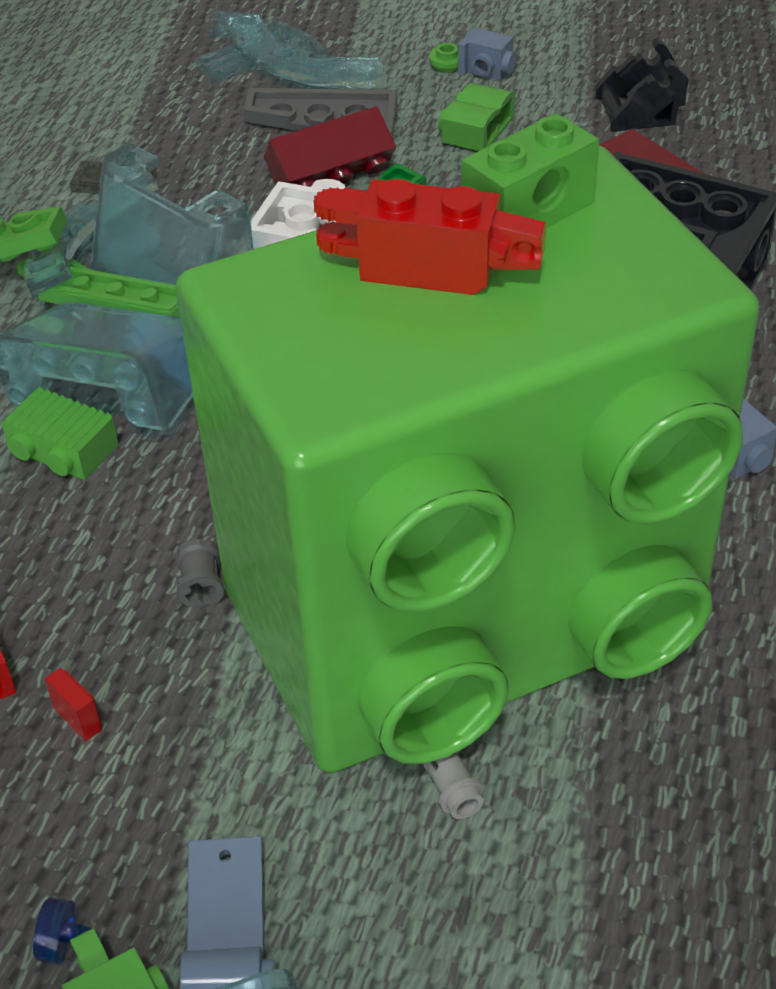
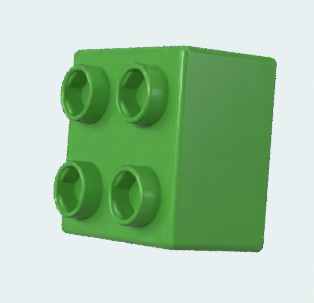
(467, 486)

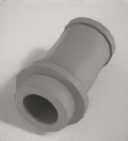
(458, 791)

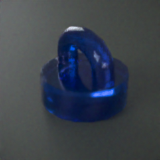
(55, 930)

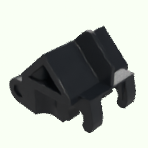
(652, 89)

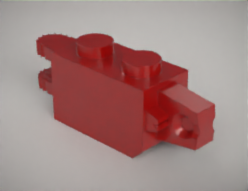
(427, 234)

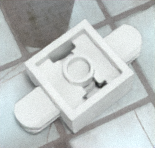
(288, 212)

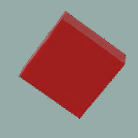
(74, 704)

